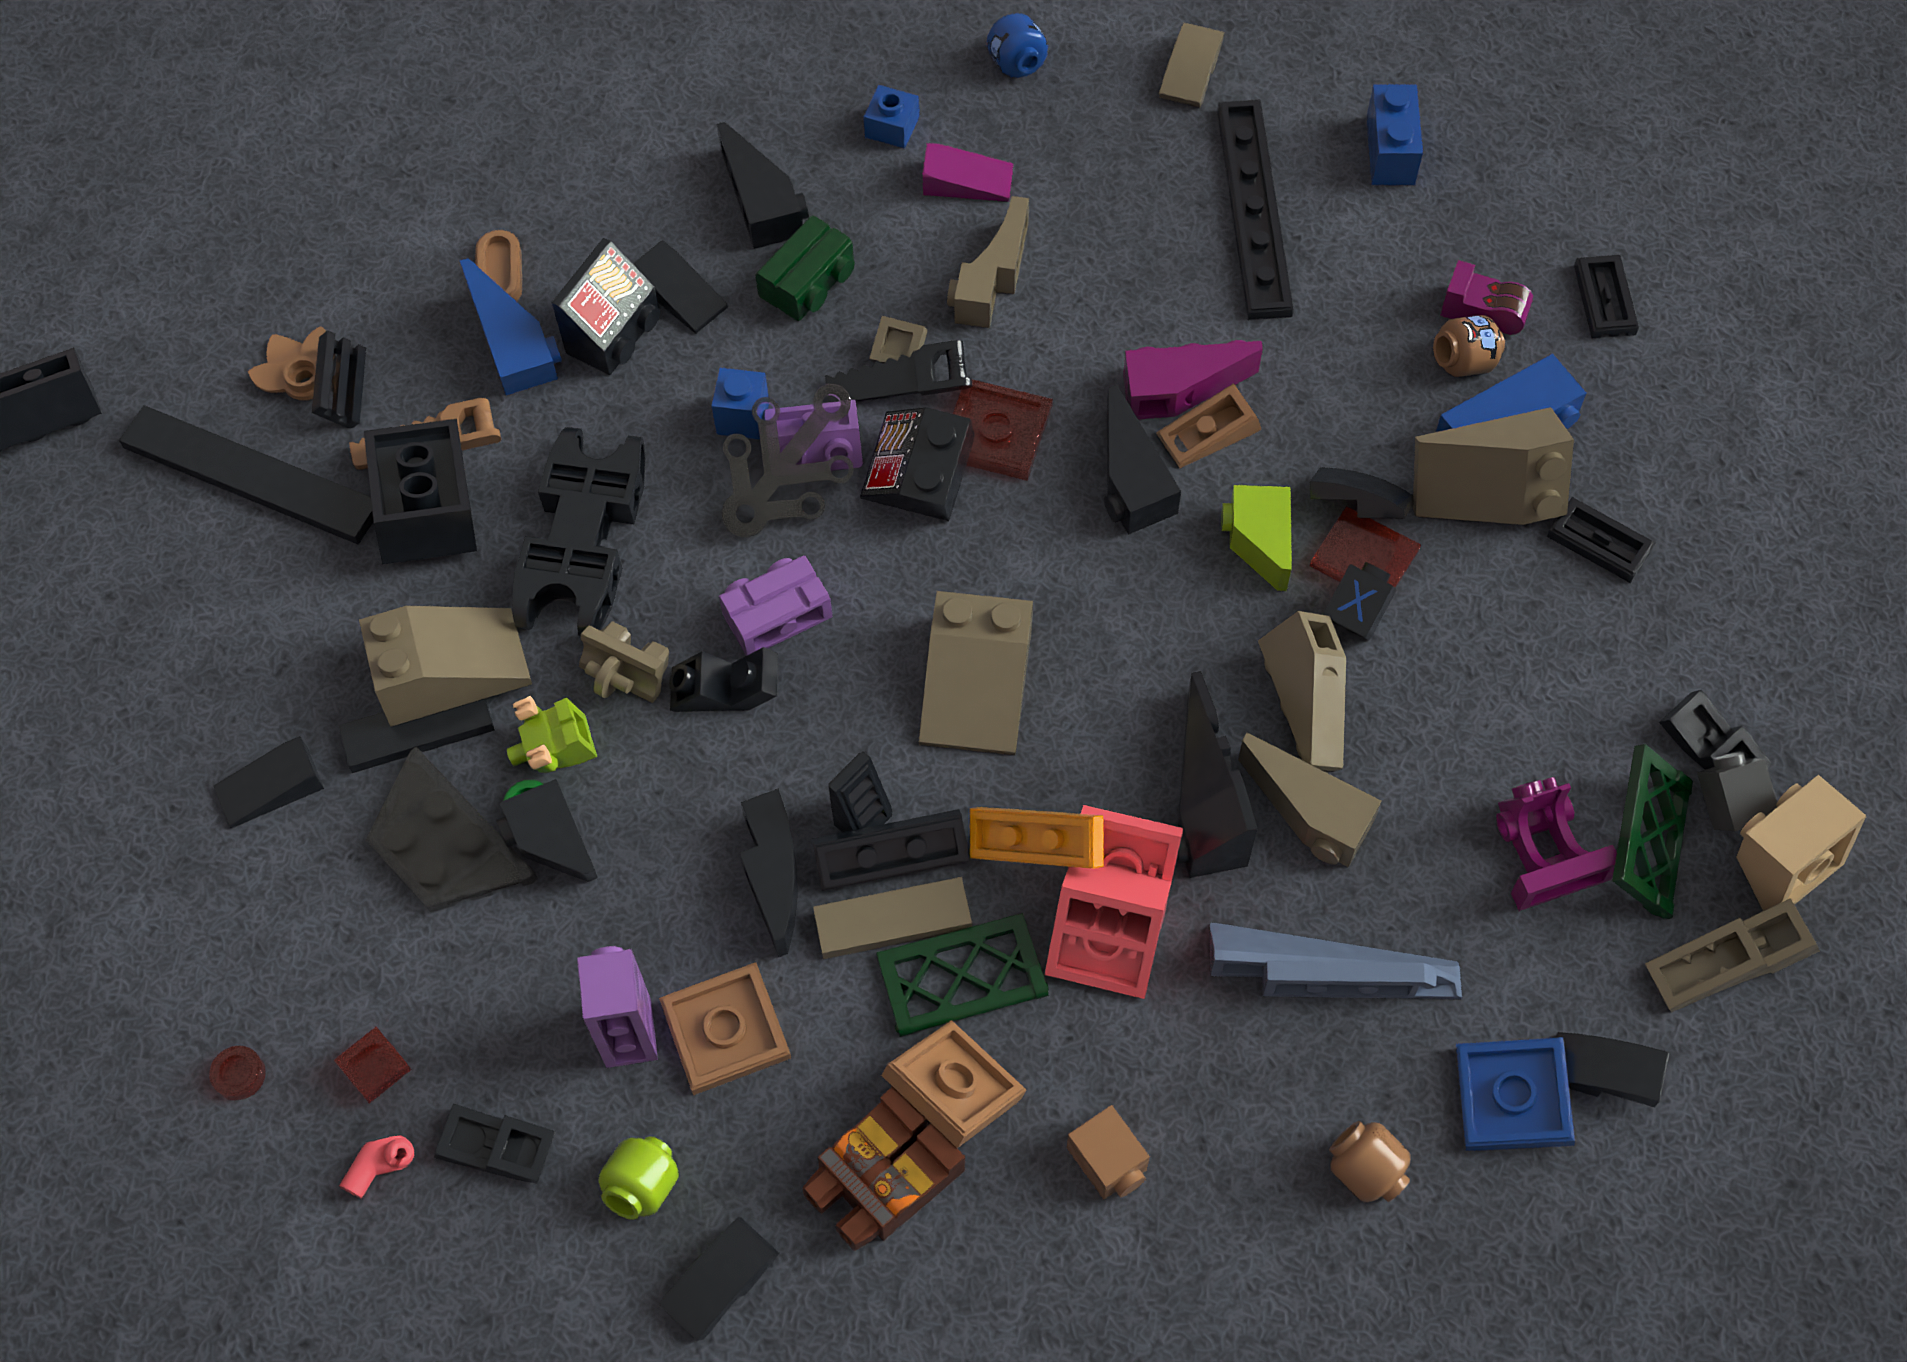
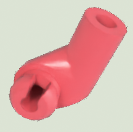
(377, 1159)

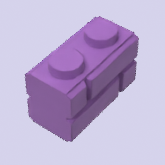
(775, 604)

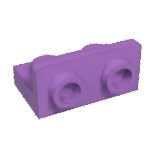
(834, 440)

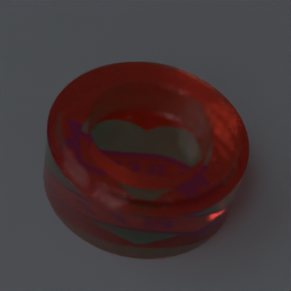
(237, 1073)

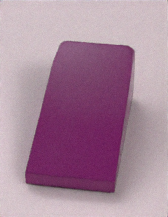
(965, 174)

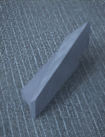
(1327, 968)

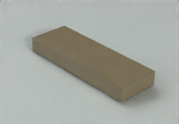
(892, 917)

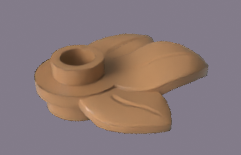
(288, 365)

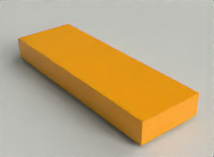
(1036, 837)

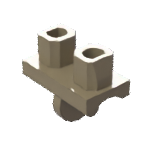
(619, 665)

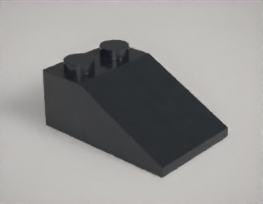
(419, 491)

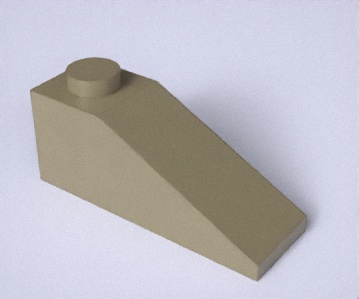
(1316, 805)

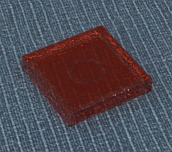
(1005, 427)

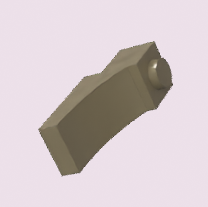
(992, 271)
(1732, 955)

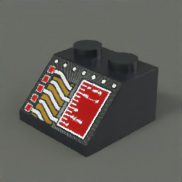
(605, 309)
(919, 461)

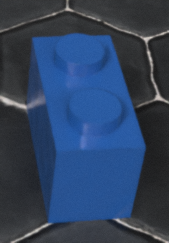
(1394, 134)

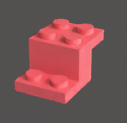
(1115, 912)

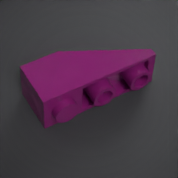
(1178, 378)

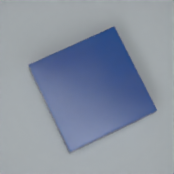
(1515, 1094)

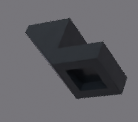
(719, 685)

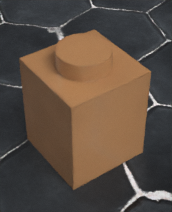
(1109, 1154)

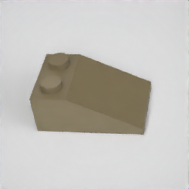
(1495, 470)
(441, 658)
(976, 672)

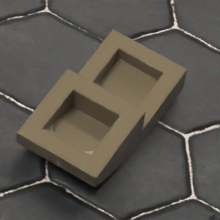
(1191, 64)

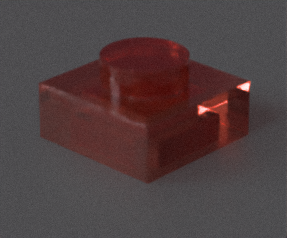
(372, 1064)

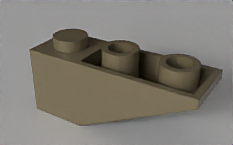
(1311, 682)

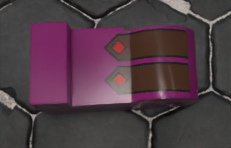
(1480, 295)

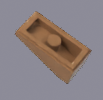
(1210, 426)

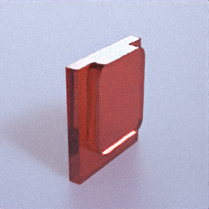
(1362, 541)

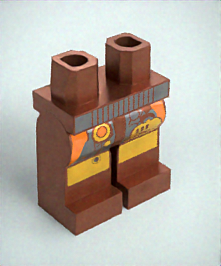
(884, 1170)

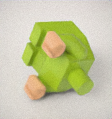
(552, 736)

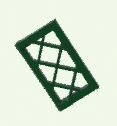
(1631, 842)
(976, 937)

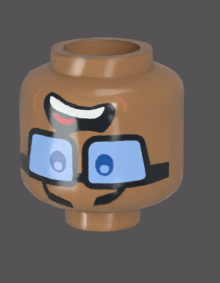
(1469, 346)

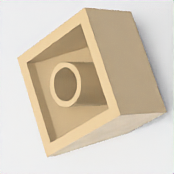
(1798, 842)

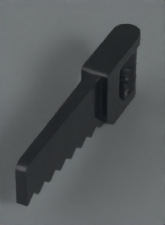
(906, 375)

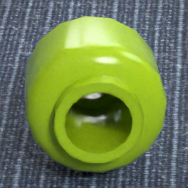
(638, 1177)

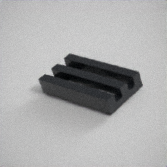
(1610, 325)
(346, 383)
(1598, 546)

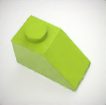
(1261, 530)

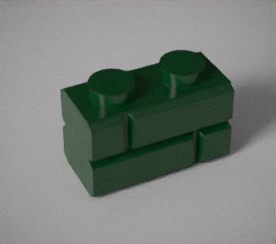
(806, 268)

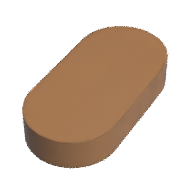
(501, 259)

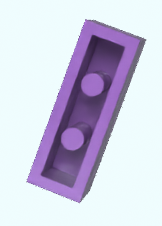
(617, 1007)

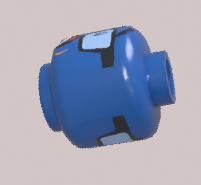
(1014, 43)

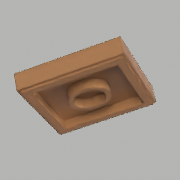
(725, 1028)
(953, 1083)

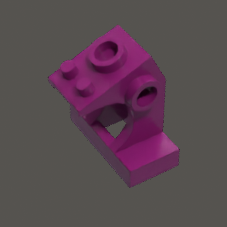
(1574, 869)

